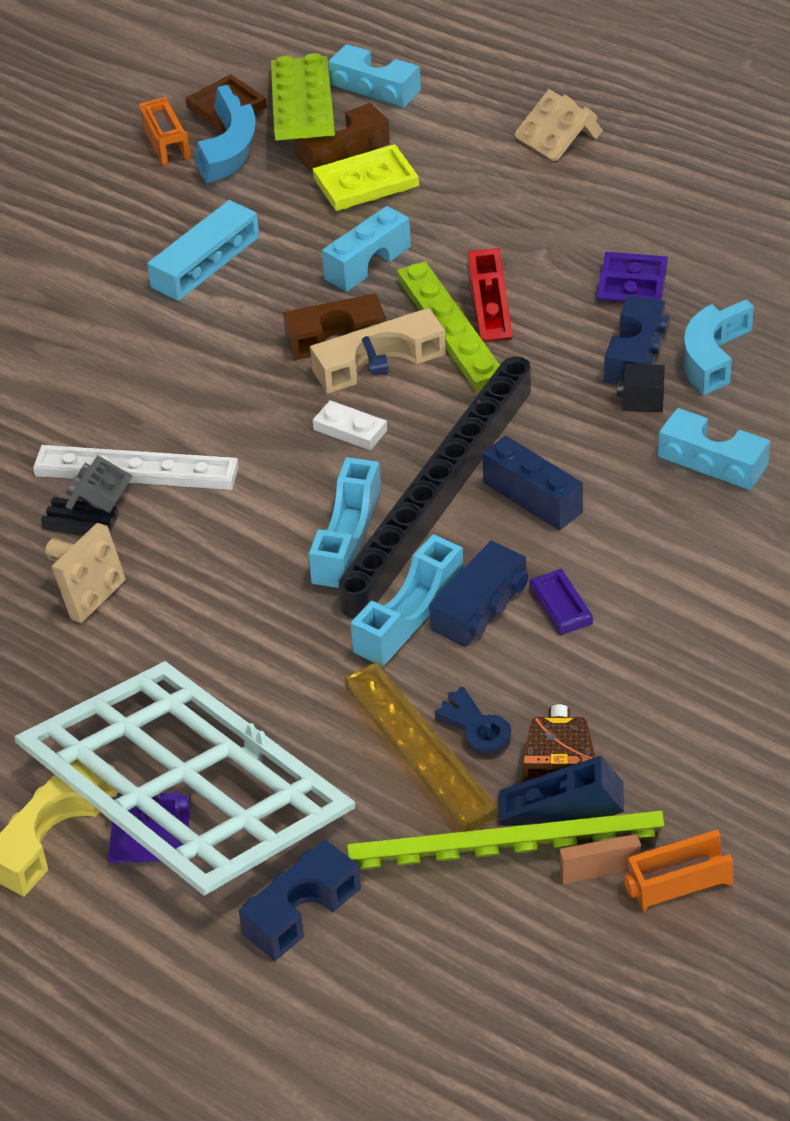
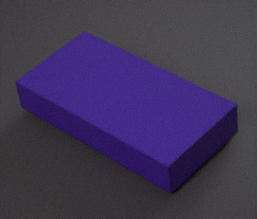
(560, 602)

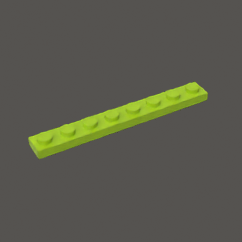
(488, 841)

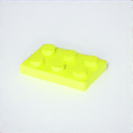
(365, 177)

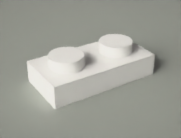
(350, 425)

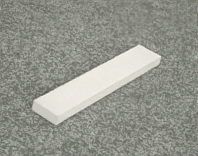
(144, 466)

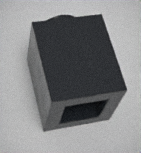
(642, 387)

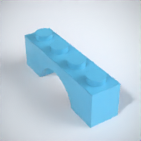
(354, 506)
(384, 628)

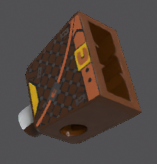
(556, 743)

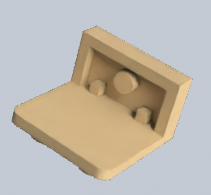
(556, 124)

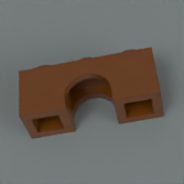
(364, 132)
(318, 322)

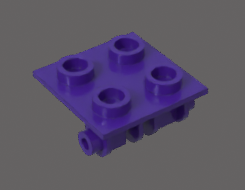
(126, 849)

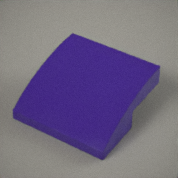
(632, 275)

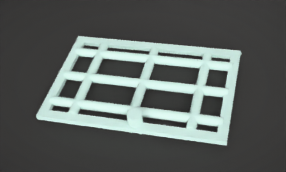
(248, 757)

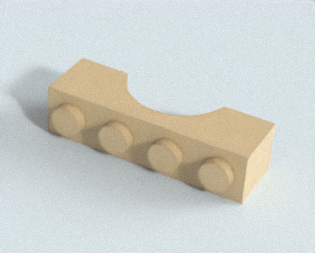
(411, 337)

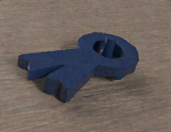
(483, 732)

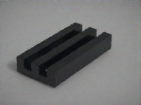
(79, 515)

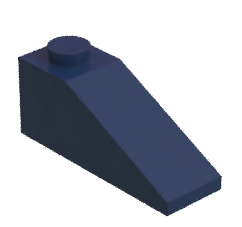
(567, 794)

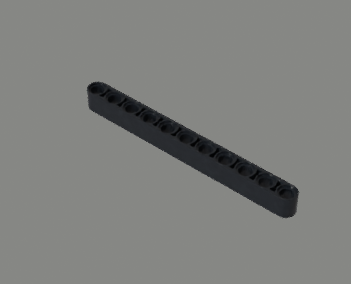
(435, 487)

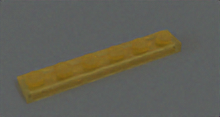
(421, 748)

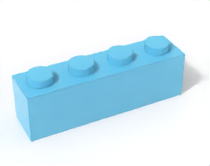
(203, 250)

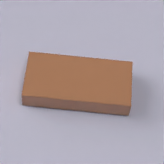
(597, 858)

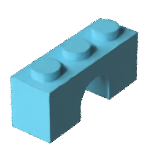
(392, 84)
(348, 256)
(734, 461)

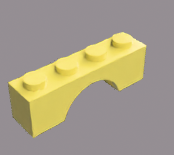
(20, 841)

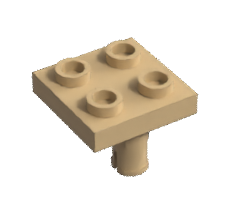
(86, 570)

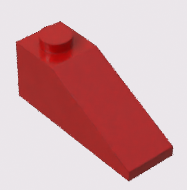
(489, 294)

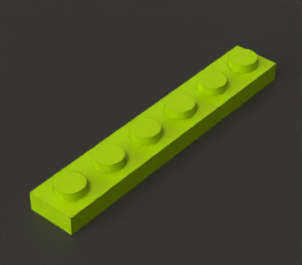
(460, 337)

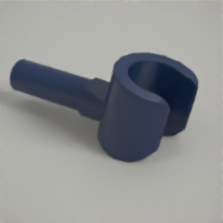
(377, 363)

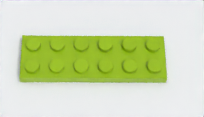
(301, 97)

